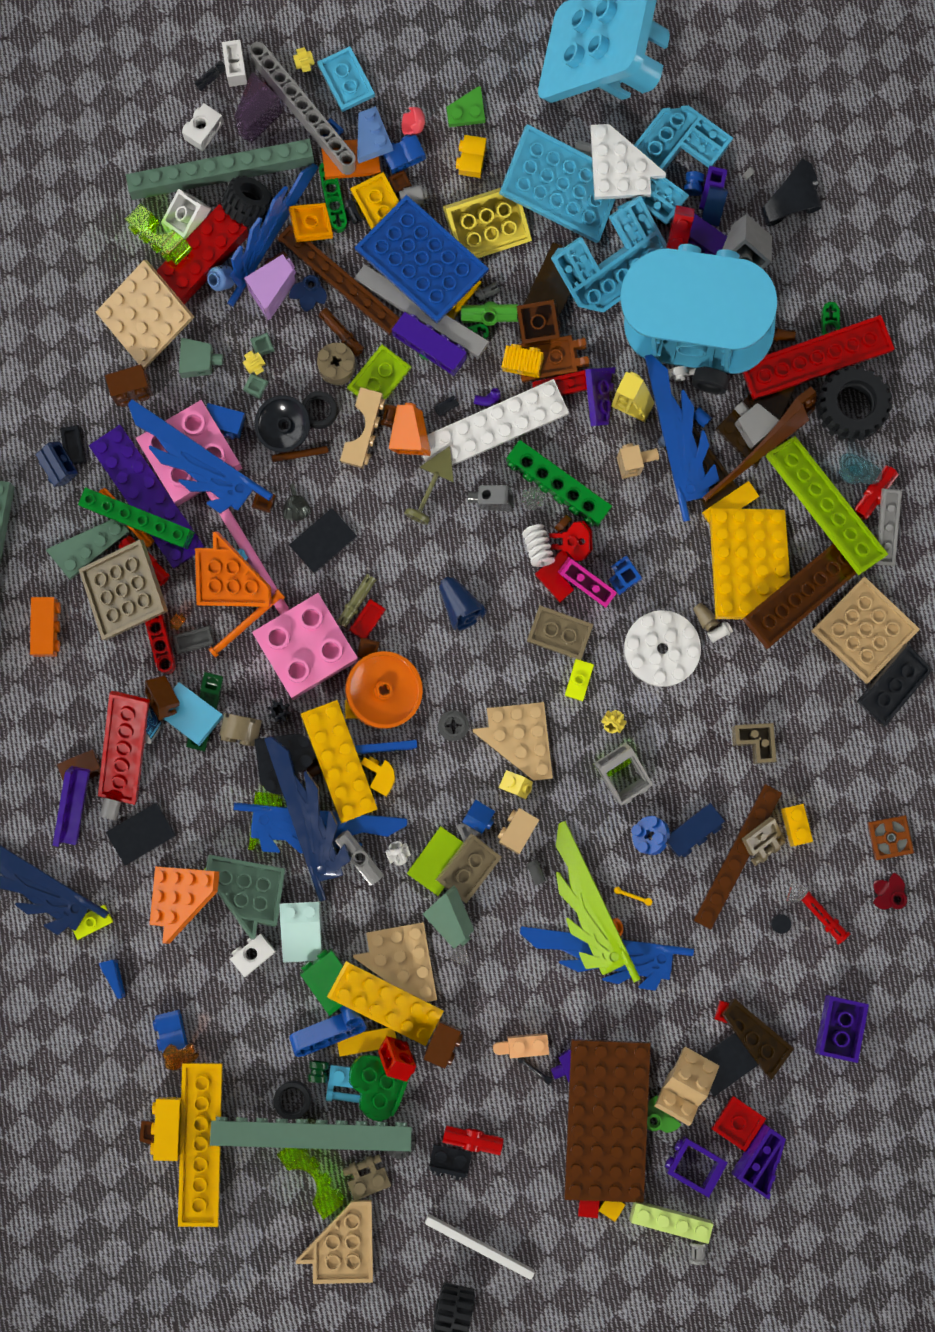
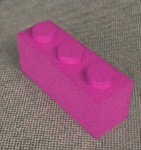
(587, 582)

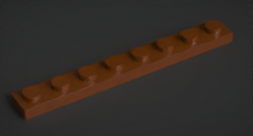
(340, 280)
(735, 859)

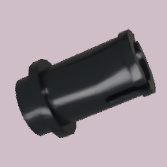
(352, 209)
(445, 406)

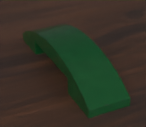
(210, 693)

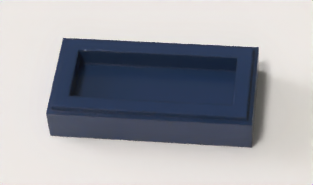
(714, 205)

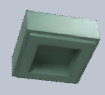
(262, 344)
(255, 386)

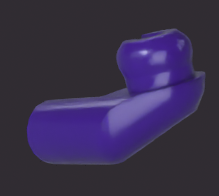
(488, 400)

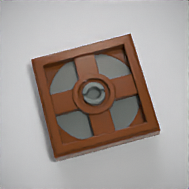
(890, 837)

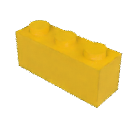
(166, 1129)

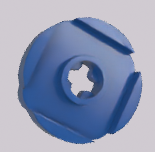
(641, 831)

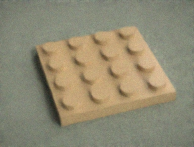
(144, 314)
(865, 630)

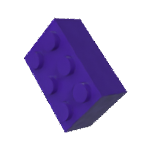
(841, 1028)

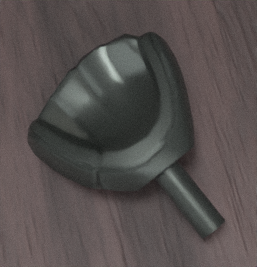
(296, 506)

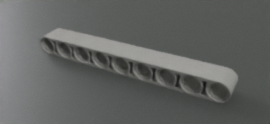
(305, 115)

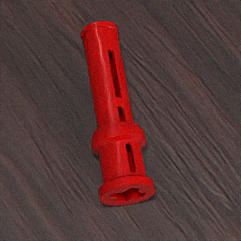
(833, 923)

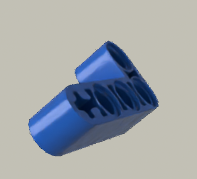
(327, 1032)

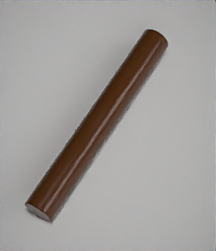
(300, 453)

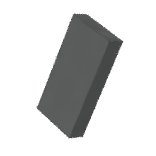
(193, 640)

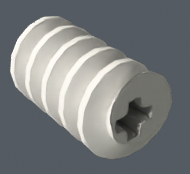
(537, 546)

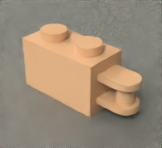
(523, 1046)

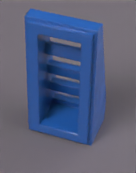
(113, 976)

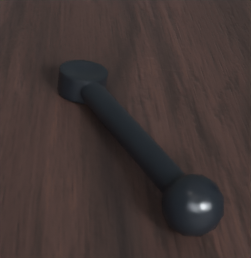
(547, 1079)

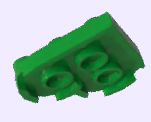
(378, 1093)

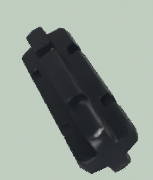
(210, 75)

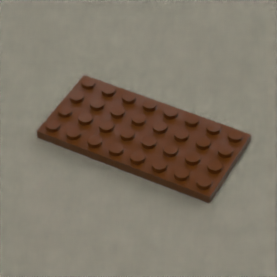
(607, 1120)

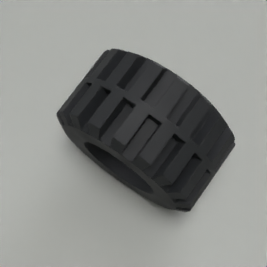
(246, 200)

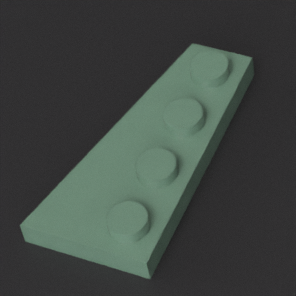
(87, 546)

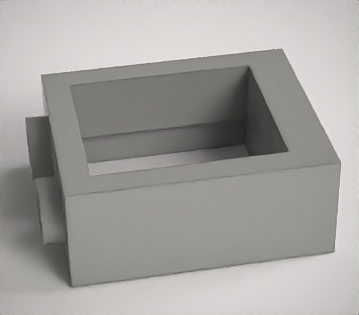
(614, 759)

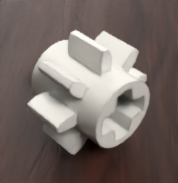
(398, 853)

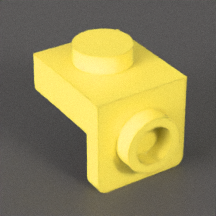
(516, 784)

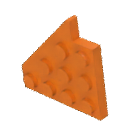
(227, 578)
(179, 897)

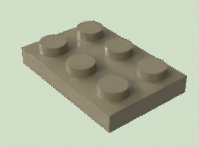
(560, 633)
(469, 867)

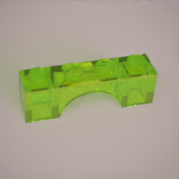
(170, 244)
(327, 1198)

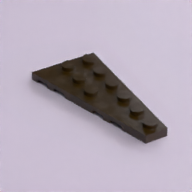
(773, 403)

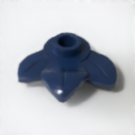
(307, 295)

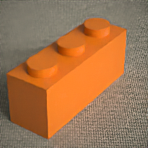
(44, 627)

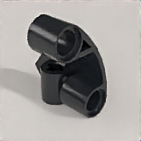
(794, 195)

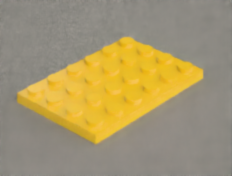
(747, 558)

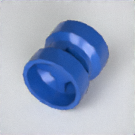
(694, 182)

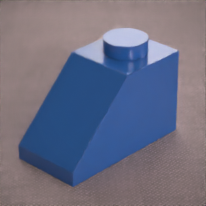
(228, 421)

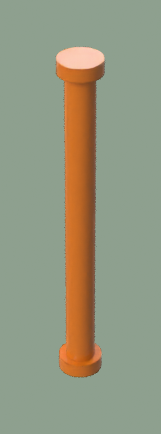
(245, 624)

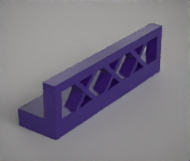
(71, 806)

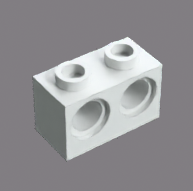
(234, 63)

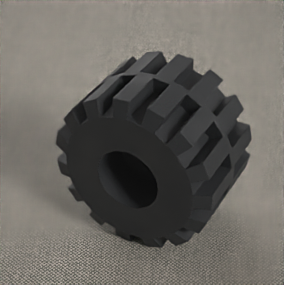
(454, 1308)

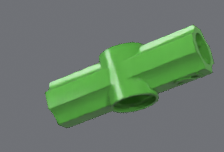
(479, 313)

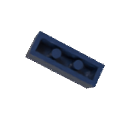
(695, 831)

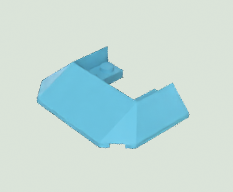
(663, 141)
(600, 285)

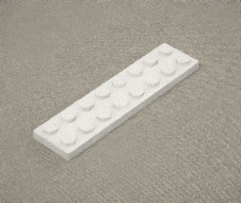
(499, 423)

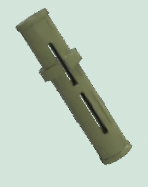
(352, 607)

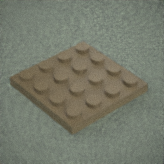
(123, 590)

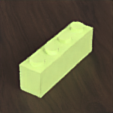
(671, 1221)

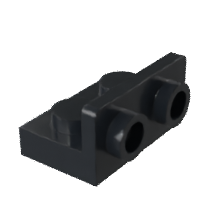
(450, 1161)

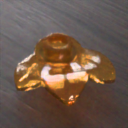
(175, 1057)

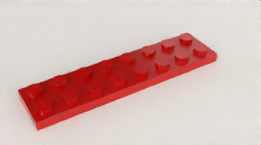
(819, 357)

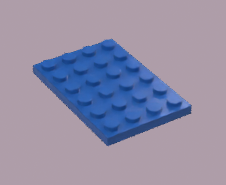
(421, 259)

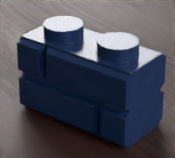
(56, 464)

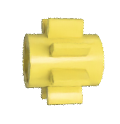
(303, 59)
(253, 363)
(614, 721)

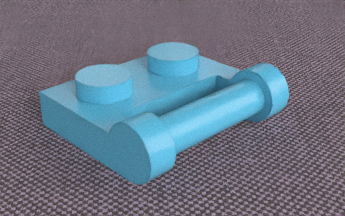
(340, 1077)

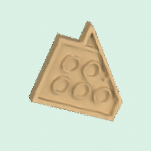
(520, 737)
(402, 959)
(344, 1247)

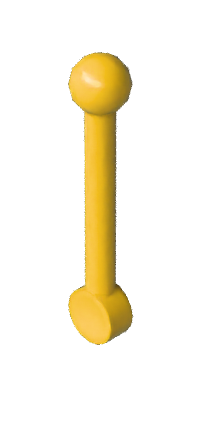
(617, 890)

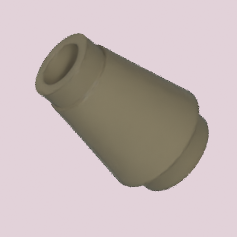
(706, 617)

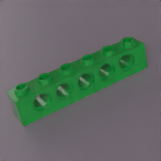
(523, 451)
(136, 518)

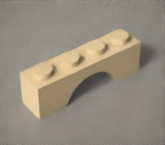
(356, 452)

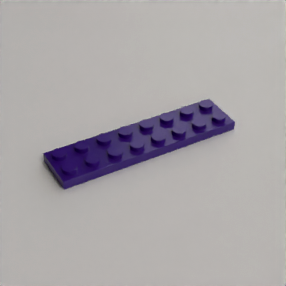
(142, 488)

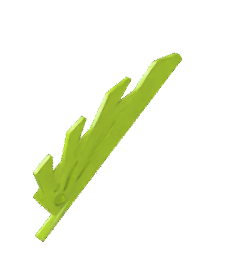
(596, 923)

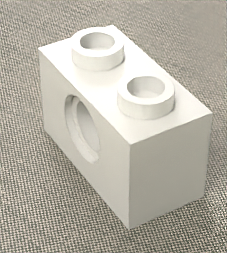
(201, 137)
(247, 965)

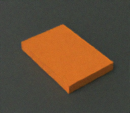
(367, 168)

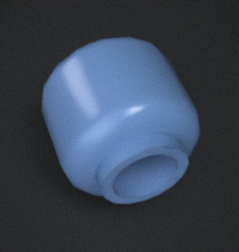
(219, 278)

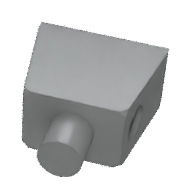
(754, 423)

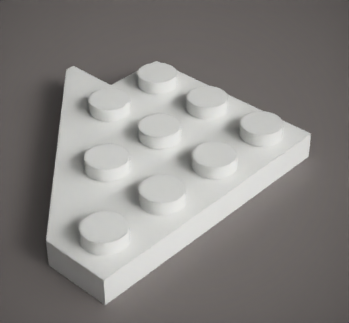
(619, 166)

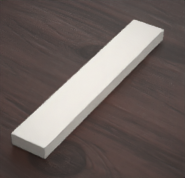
(479, 1246)

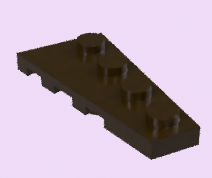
(761, 1041)

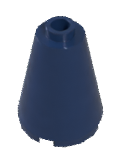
(460, 604)

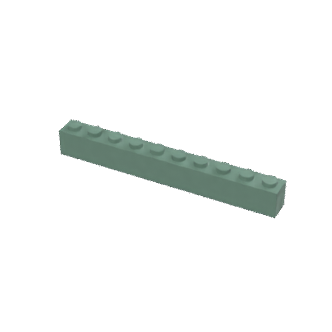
(220, 169)
(310, 1136)

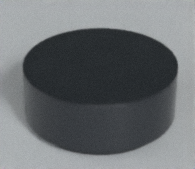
(781, 923)

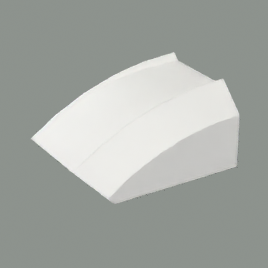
(184, 214)

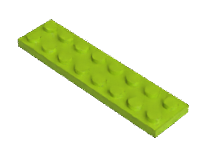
(826, 505)

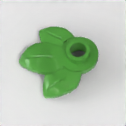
(664, 1121)

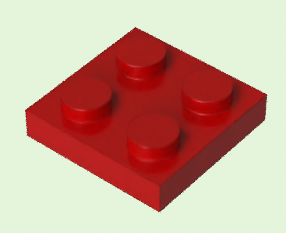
(738, 1123)

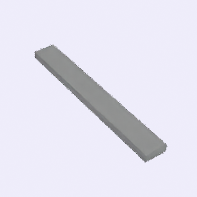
(452, 329)

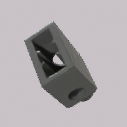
(500, 497)

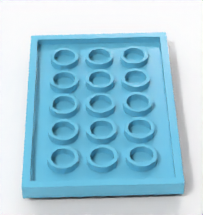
(556, 184)

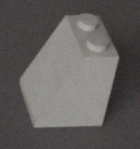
(750, 241)

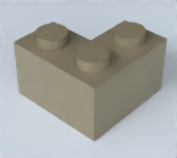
(760, 737)

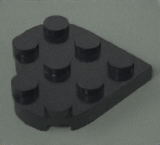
(301, 756)

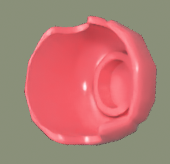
(413, 122)

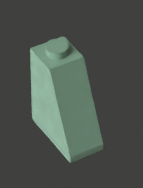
(450, 918)

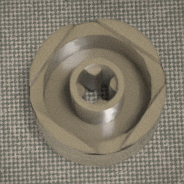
(336, 353)
(240, 728)

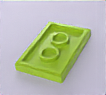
(380, 373)
(434, 859)

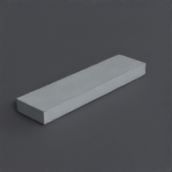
(889, 524)

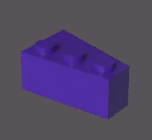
(760, 1161)

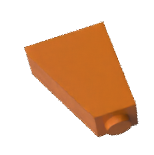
(409, 431)

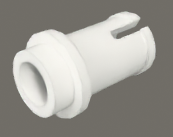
(720, 632)

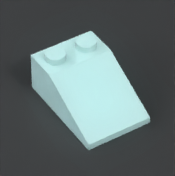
(300, 931)

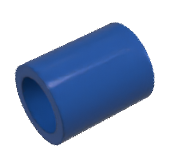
(701, 417)

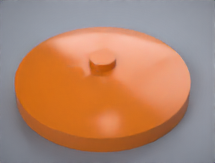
(383, 690)

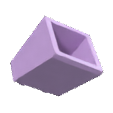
(271, 284)

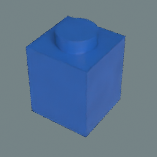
(479, 817)

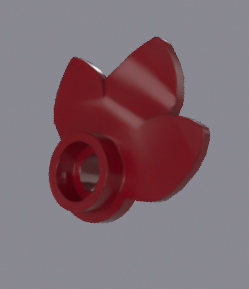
(887, 891)

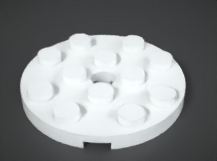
(676, 634)

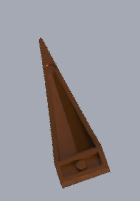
(790, 422)

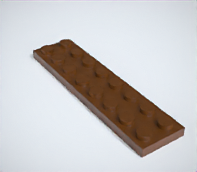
(799, 596)

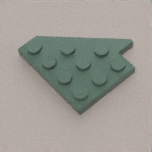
(249, 891)

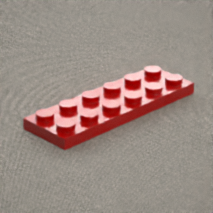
(123, 747)

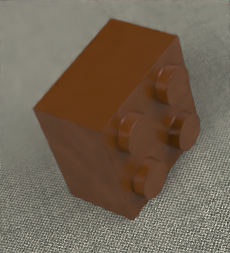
(539, 321)
(129, 385)
(442, 1044)

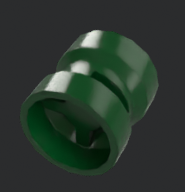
(318, 1072)

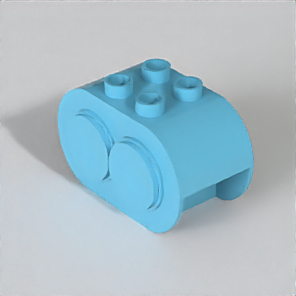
(699, 309)

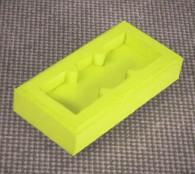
(579, 680)
(92, 923)

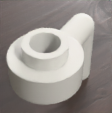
(679, 373)

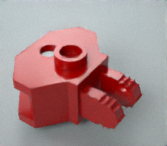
(573, 540)

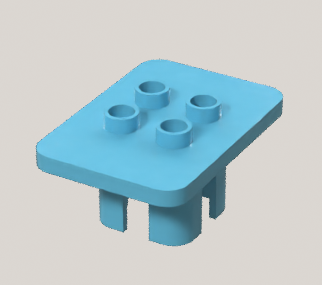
(601, 47)

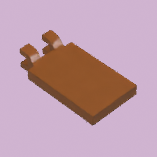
(559, 357)

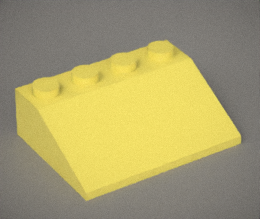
(487, 223)

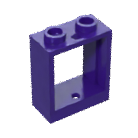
(713, 1176)

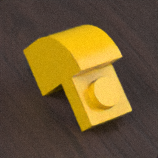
(384, 776)

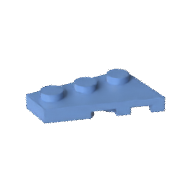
(372, 136)

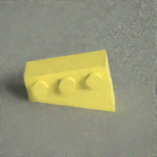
(633, 397)

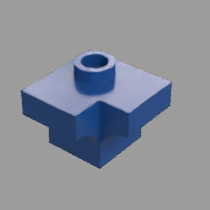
(625, 575)

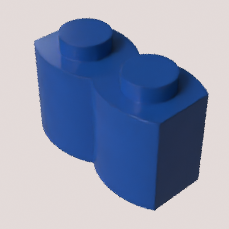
(405, 154)
(170, 1030)

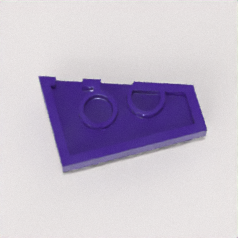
(598, 391)

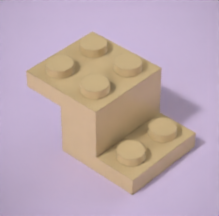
(687, 1086)

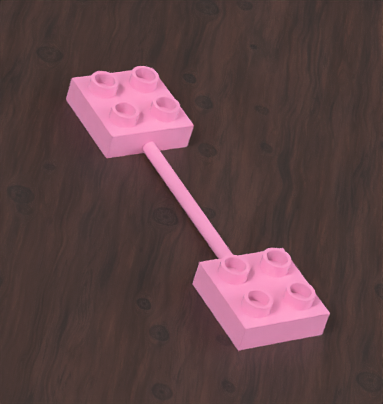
(302, 641)

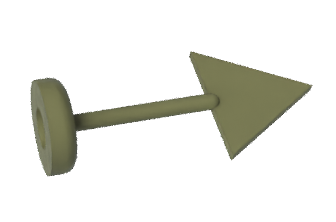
(439, 466)

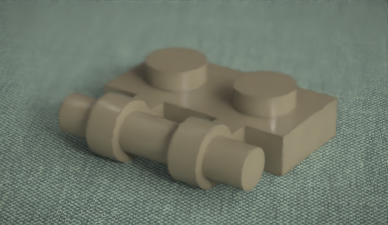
(760, 837)
(368, 1183)

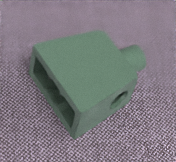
(197, 358)

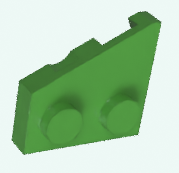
(467, 109)

